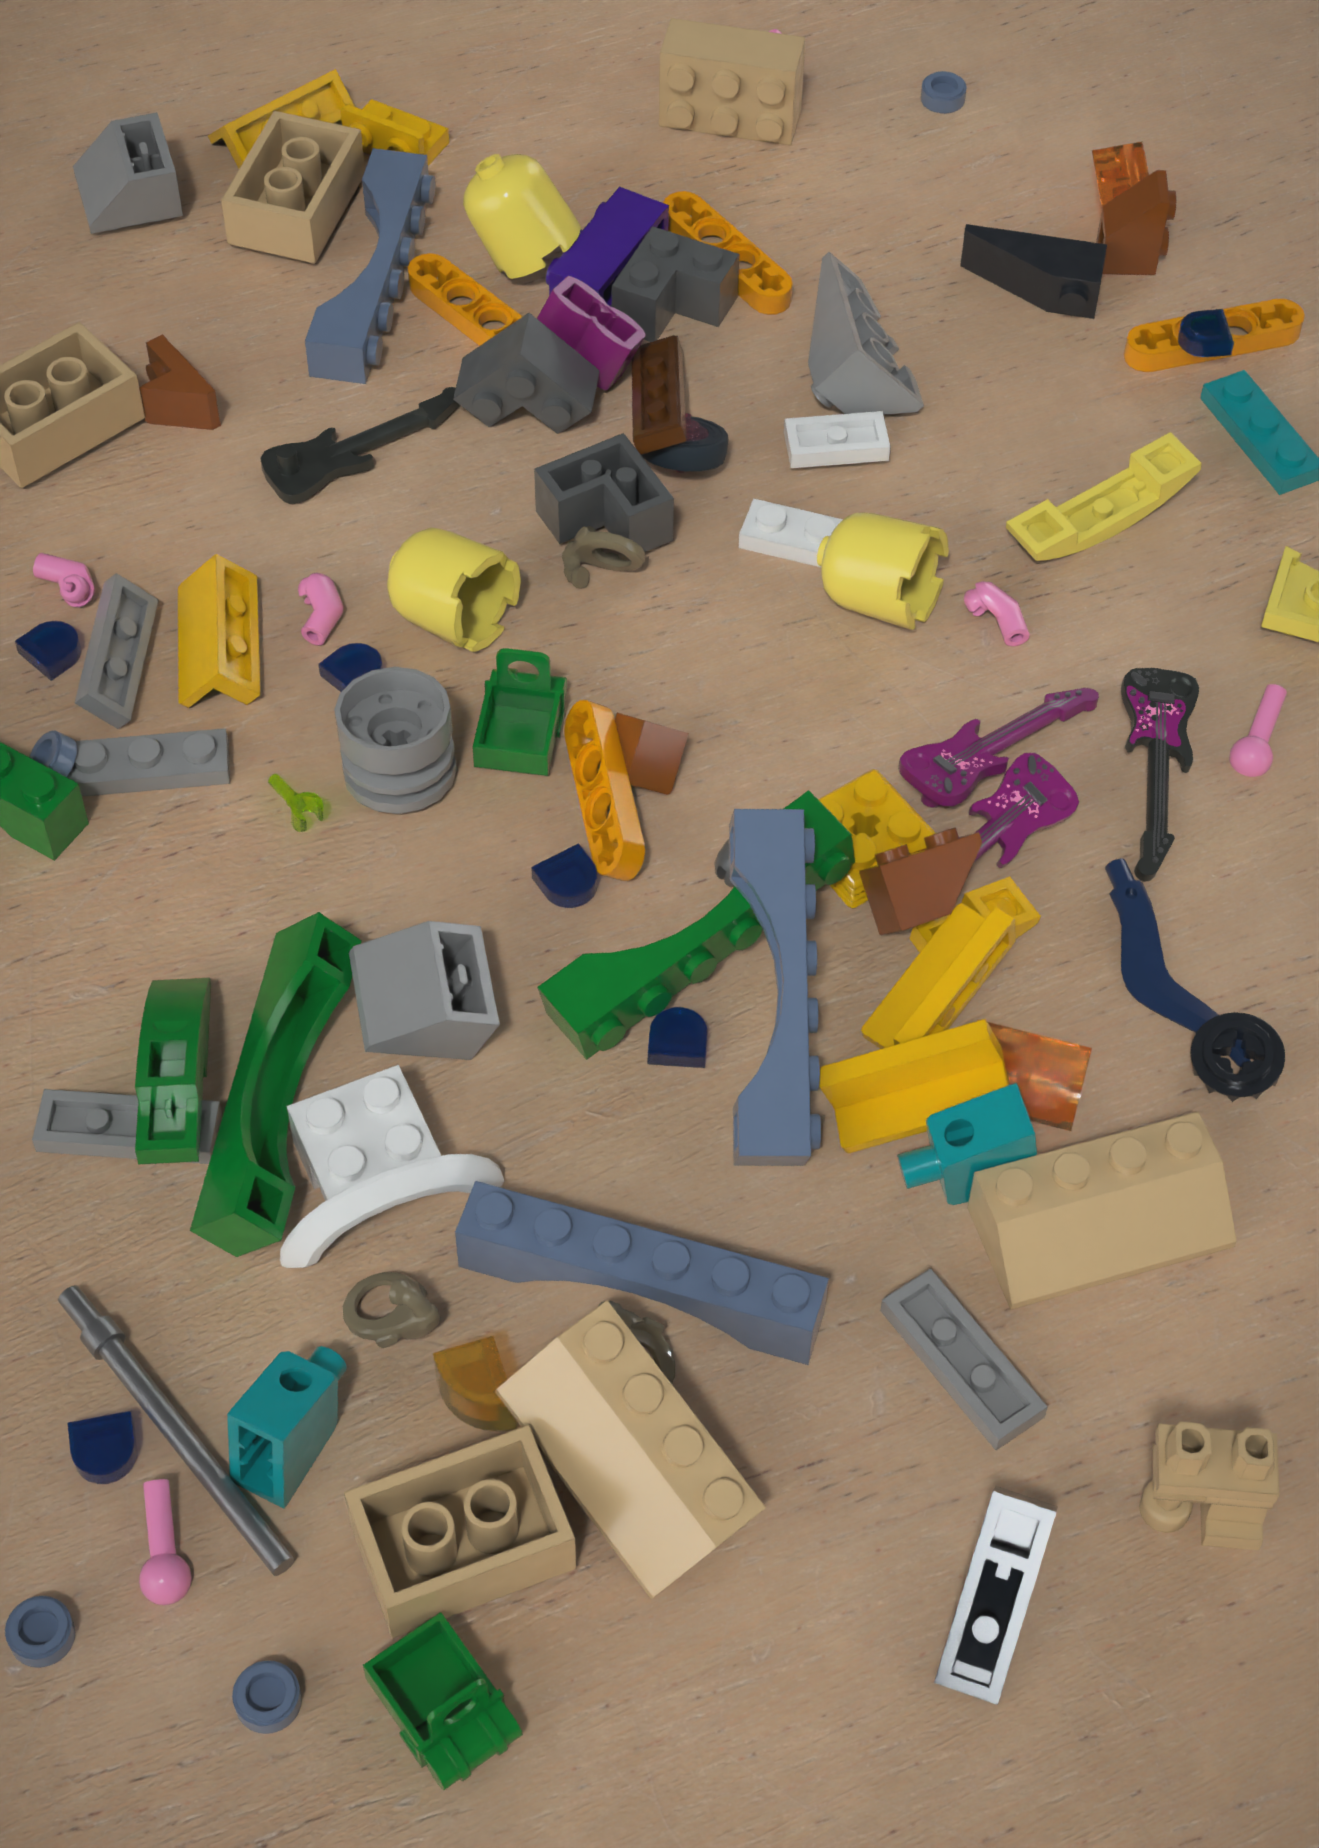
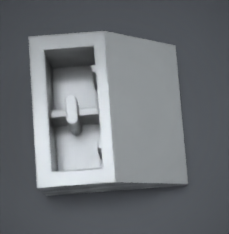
(128, 176)
(425, 991)

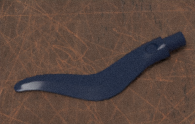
(1143, 958)

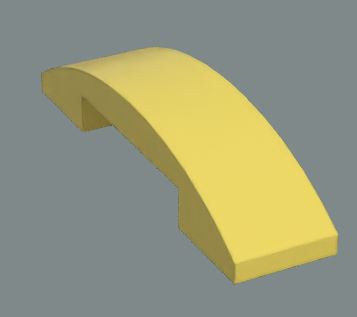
(1109, 507)

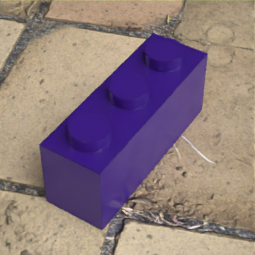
(609, 241)

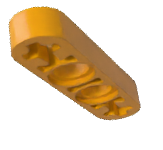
(762, 275)
(456, 283)
(1268, 325)
(613, 839)

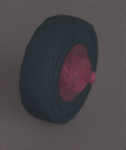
(702, 451)

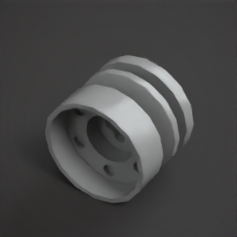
(396, 739)

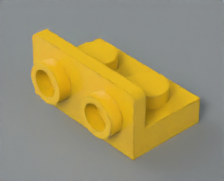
(395, 130)

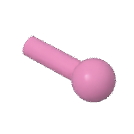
(1252, 753)
(165, 1574)

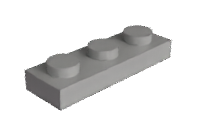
(116, 651)
(152, 762)
(104, 1124)
(963, 1359)

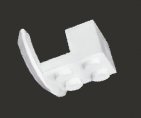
(367, 1155)

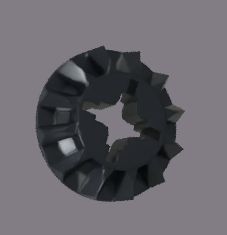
(1259, 1043)

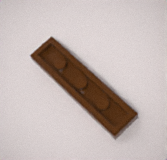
(658, 395)

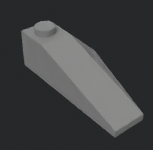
(852, 352)

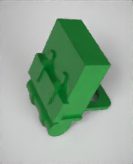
(520, 715)
(442, 1702)

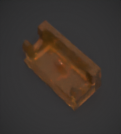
(1119, 169)
(1046, 1072)

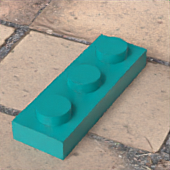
(1261, 431)

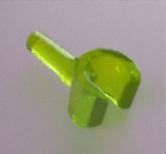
(297, 802)

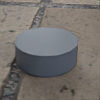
(943, 92)
(55, 752)
(40, 1631)
(267, 1697)

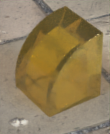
(468, 1384)

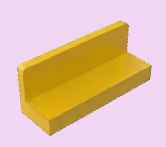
(316, 100)
(218, 633)
(942, 977)
(900, 1086)

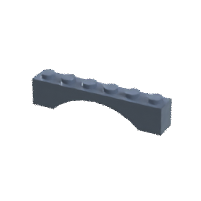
(349, 327)
(769, 871)
(541, 1240)

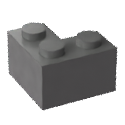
(676, 277)
(527, 369)
(605, 488)

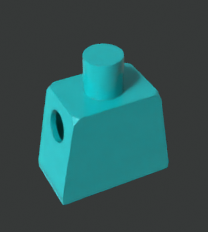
(970, 1139)
(284, 1423)

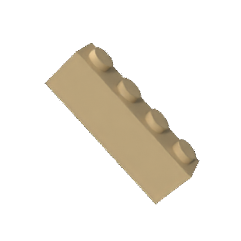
(1103, 1210)
(629, 1449)

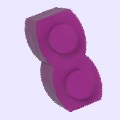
(592, 328)

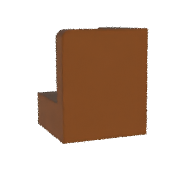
(650, 752)

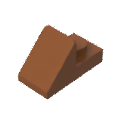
(176, 390)

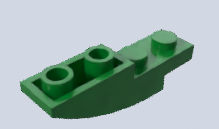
(172, 1070)

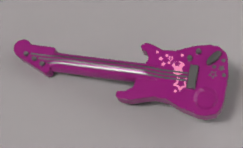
(951, 769)
(1027, 801)

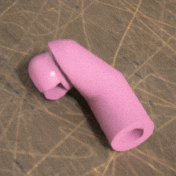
(72, 576)
(326, 605)
(1005, 609)

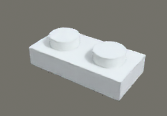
(836, 439)
(785, 531)

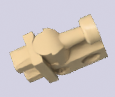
(1221, 1469)

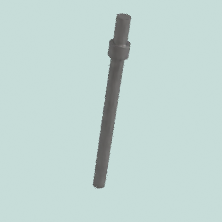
(106, 1342)

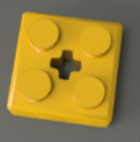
(877, 821)

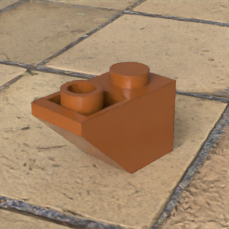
(1136, 226)
(919, 885)

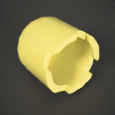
(518, 213)
(883, 567)
(453, 587)

